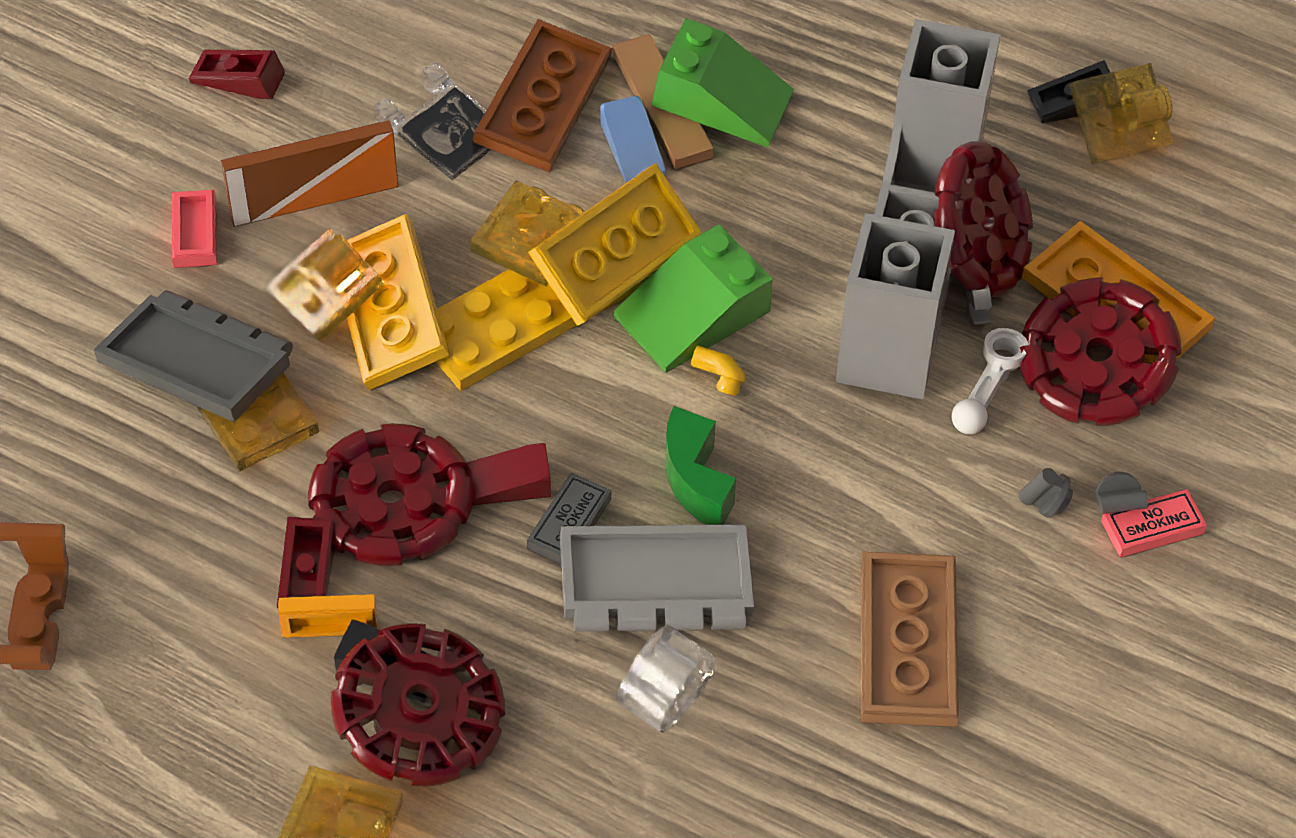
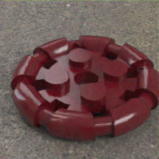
(987, 219)
(1106, 327)
(397, 471)
(404, 726)

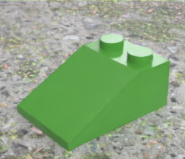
(720, 85)
(696, 299)

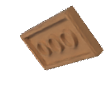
(909, 639)

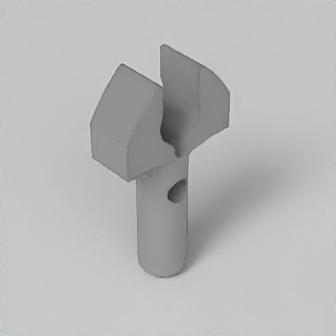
(977, 304)

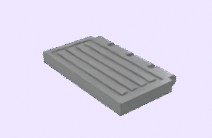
(654, 574)

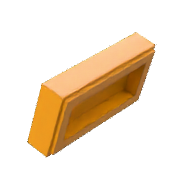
(325, 614)

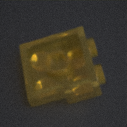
(518, 225)

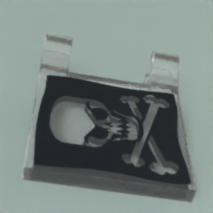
(440, 127)

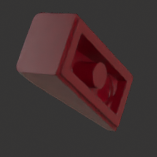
(240, 72)
(511, 475)
(306, 558)

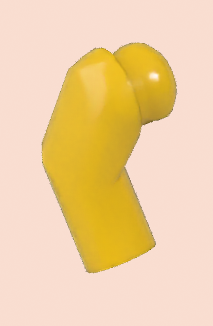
(722, 365)

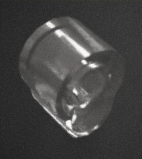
(665, 678)

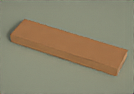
(680, 137)

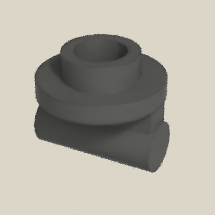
(1048, 492)
(1120, 493)

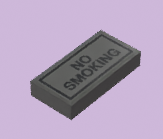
(576, 504)

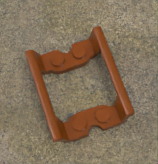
(37, 595)

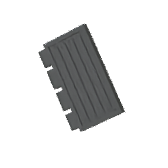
(196, 354)

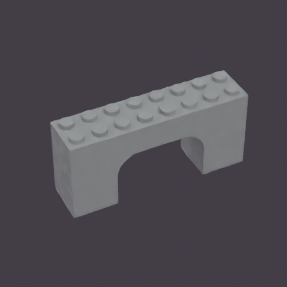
(901, 257)

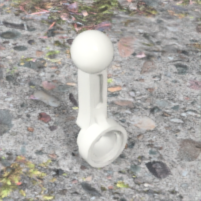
(970, 414)

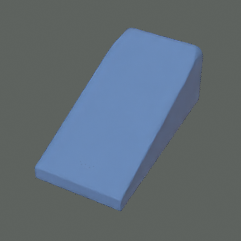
(630, 136)

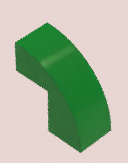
(700, 490)

